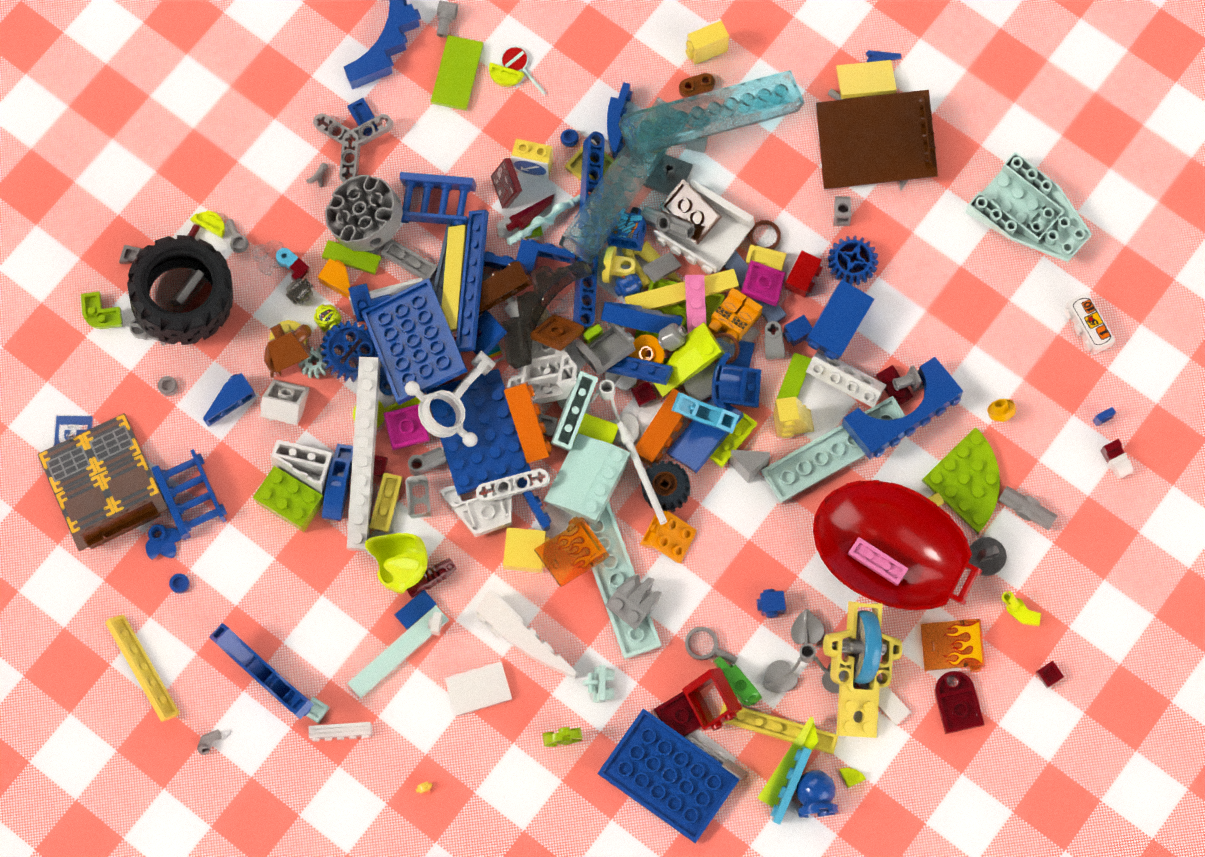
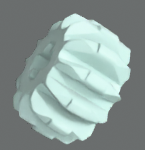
(307, 366)

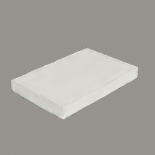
(478, 688)

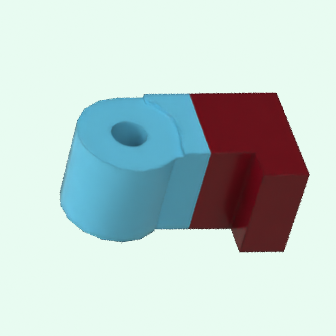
(294, 264)

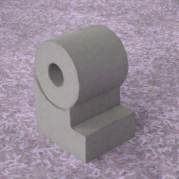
(842, 211)

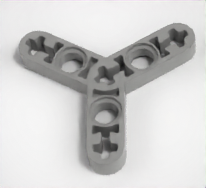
(357, 134)

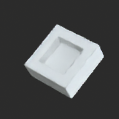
(435, 623)

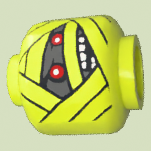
(326, 317)

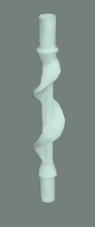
(538, 220)

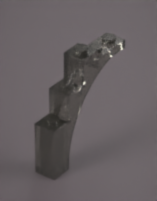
(532, 305)

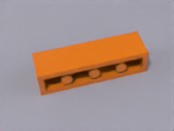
(527, 421)
(660, 432)

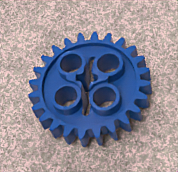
(337, 340)

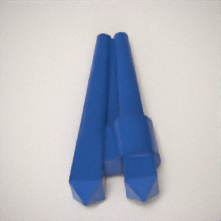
(881, 56)

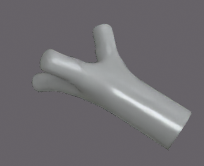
(318, 175)

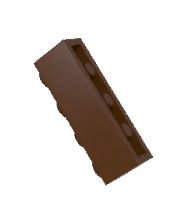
(503, 285)

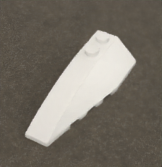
(511, 627)

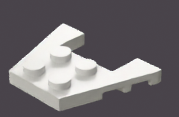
(478, 515)

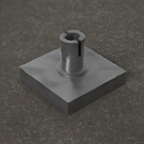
(669, 175)

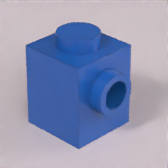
(771, 603)

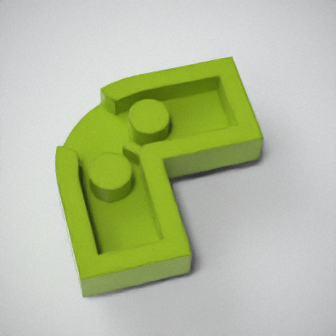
(99, 317)

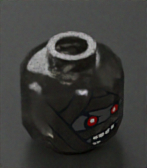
(299, 291)

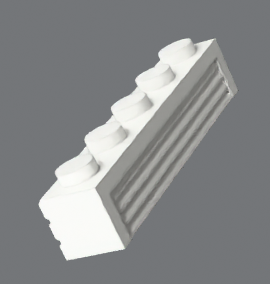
(340, 731)

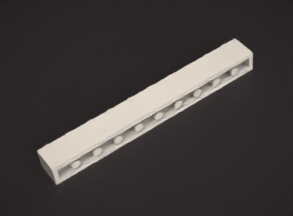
(363, 453)

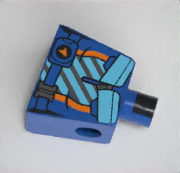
(630, 231)

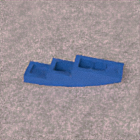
(636, 317)

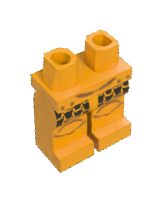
(735, 315)

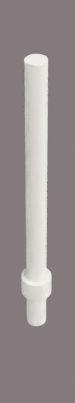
(628, 441)

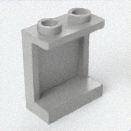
(607, 348)

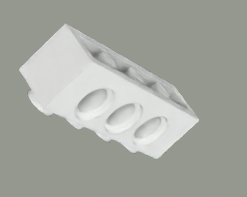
(846, 378)

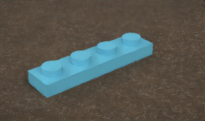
(786, 793)

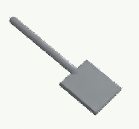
(727, 764)

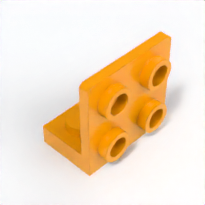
(670, 538)

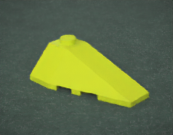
(691, 358)

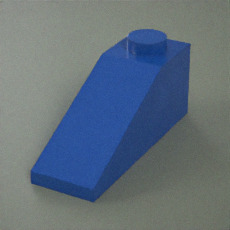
(231, 396)

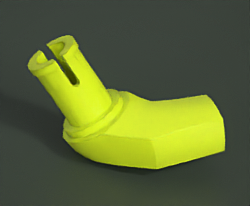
(1019, 611)

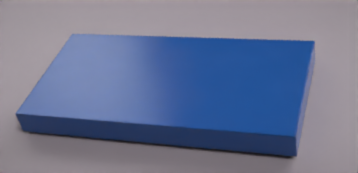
(699, 442)

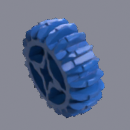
(846, 257)

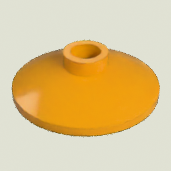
(644, 344)

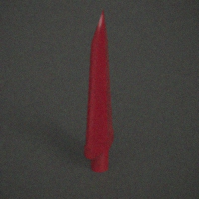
(524, 217)

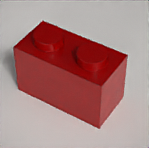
(803, 273)

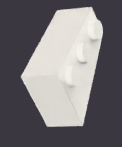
(303, 463)

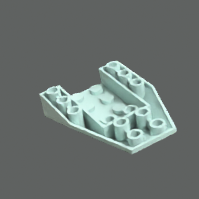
(1030, 210)

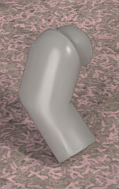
(206, 741)

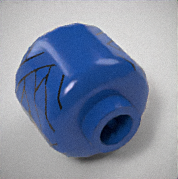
(627, 285)

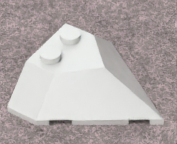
(550, 374)

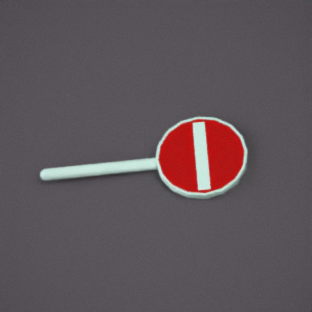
(517, 59)

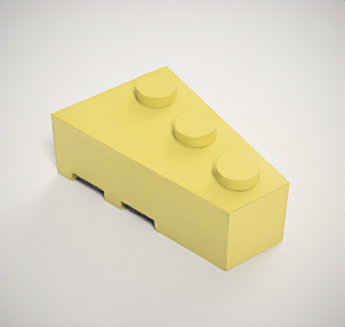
(791, 417)

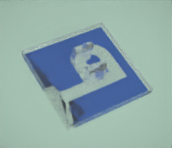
(69, 425)

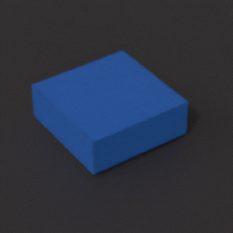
(1104, 416)

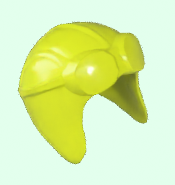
(400, 559)

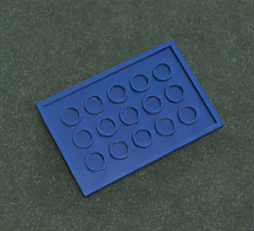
(414, 340)
(489, 417)
(668, 775)

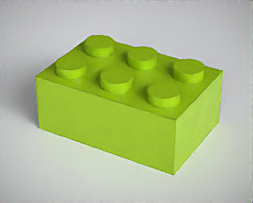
(288, 499)

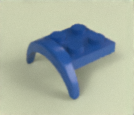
(735, 384)

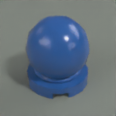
(816, 794)

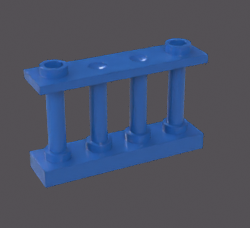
(442, 182)
(170, 492)

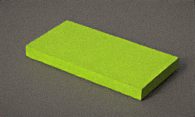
(457, 73)

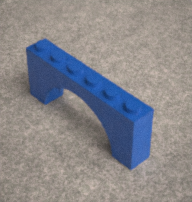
(877, 435)

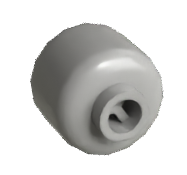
(672, 337)

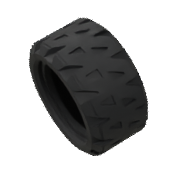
(173, 254)

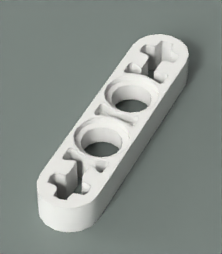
(513, 487)

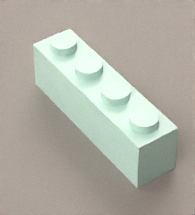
(574, 411)

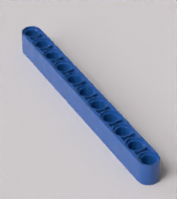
(588, 185)

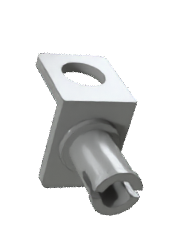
(910, 379)

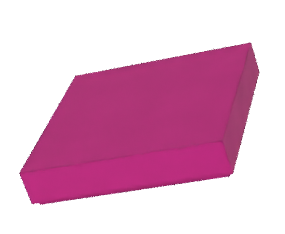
(763, 283)
(405, 427)

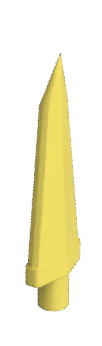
(649, 254)

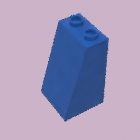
(839, 320)

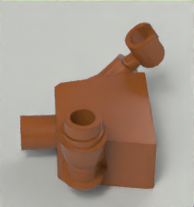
(286, 348)

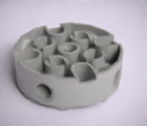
(364, 213)

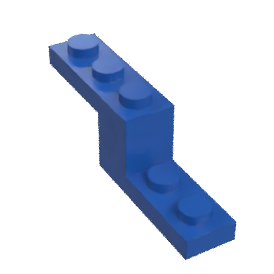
(528, 255)

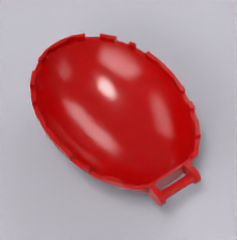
(905, 529)

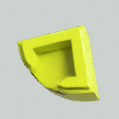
(851, 776)

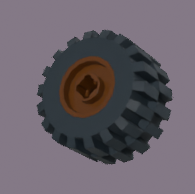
(669, 484)

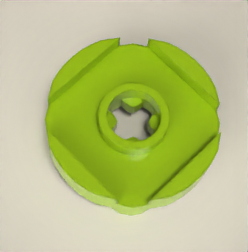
(565, 736)

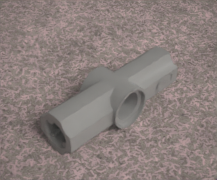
(675, 225)
(1027, 508)

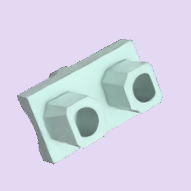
(596, 683)

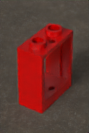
(699, 706)

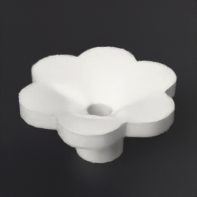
(502, 230)

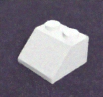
(284, 402)

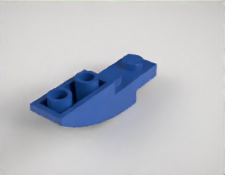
(616, 109)
(338, 483)

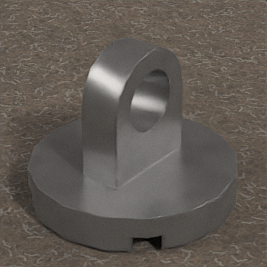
(988, 555)

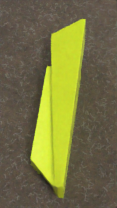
(807, 738)

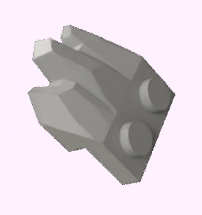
(634, 600)

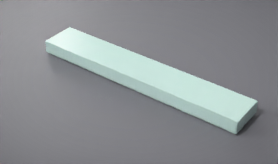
(394, 654)

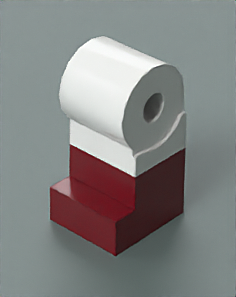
(1117, 459)

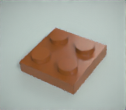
(557, 332)

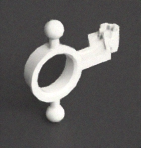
(481, 364)

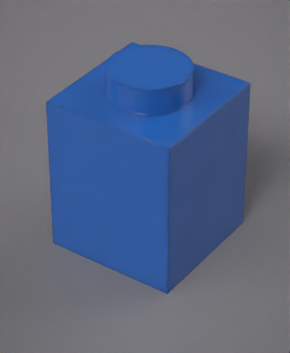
(797, 330)

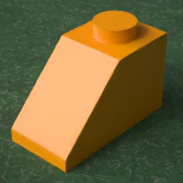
(335, 277)

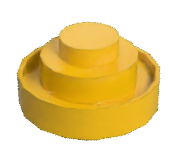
(1001, 410)

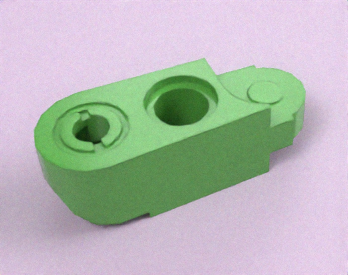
(740, 684)

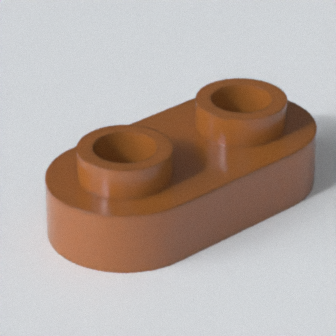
(697, 85)

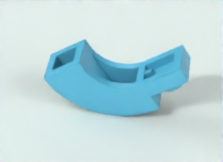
(705, 413)

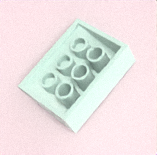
(588, 478)

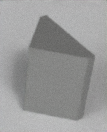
(749, 463)

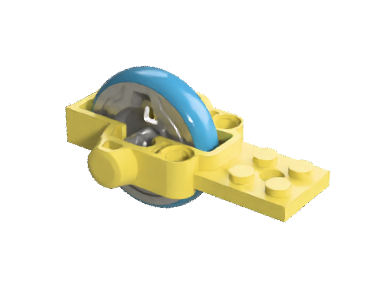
(861, 665)

